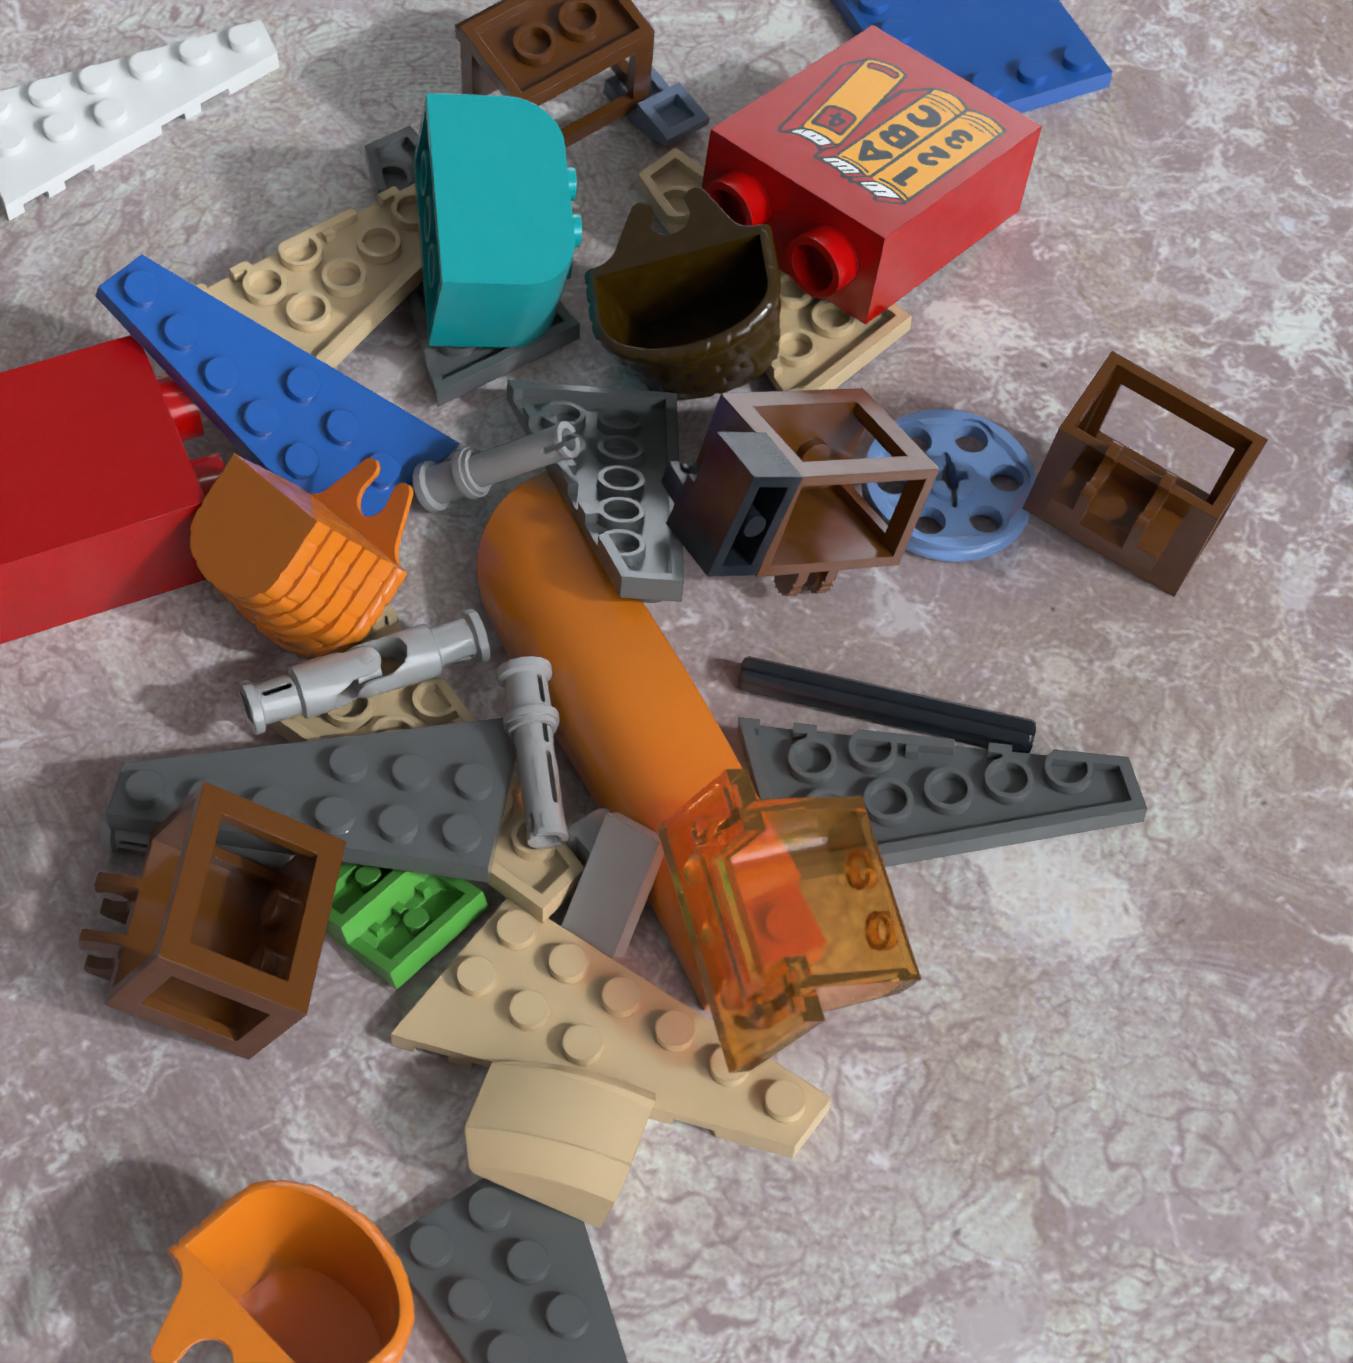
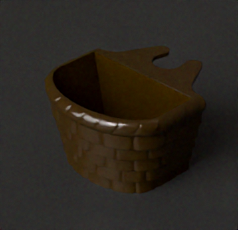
(689, 305)

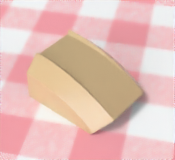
(557, 1134)

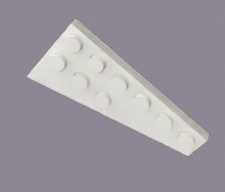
(116, 106)

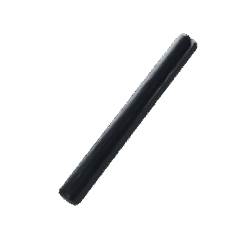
(885, 704)

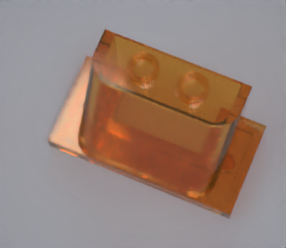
(783, 912)

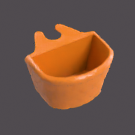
(301, 561)
(288, 1281)

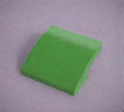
(399, 917)

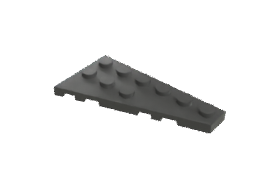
(456, 369)
(396, 797)
(944, 797)

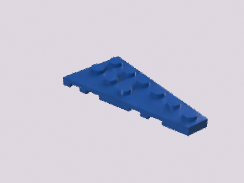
(266, 392)

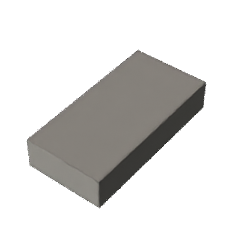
(614, 884)

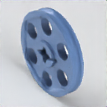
(970, 476)

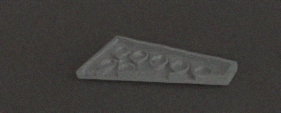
(615, 478)
(509, 1280)

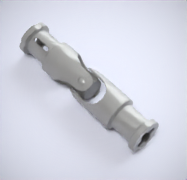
(339, 678)

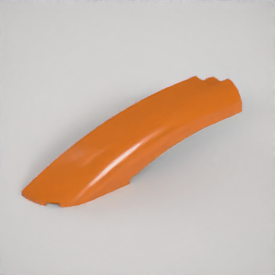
(618, 685)

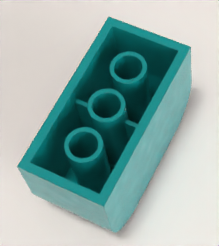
(492, 219)

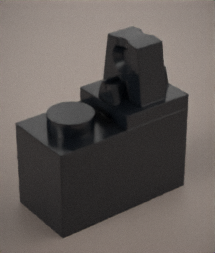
(731, 502)

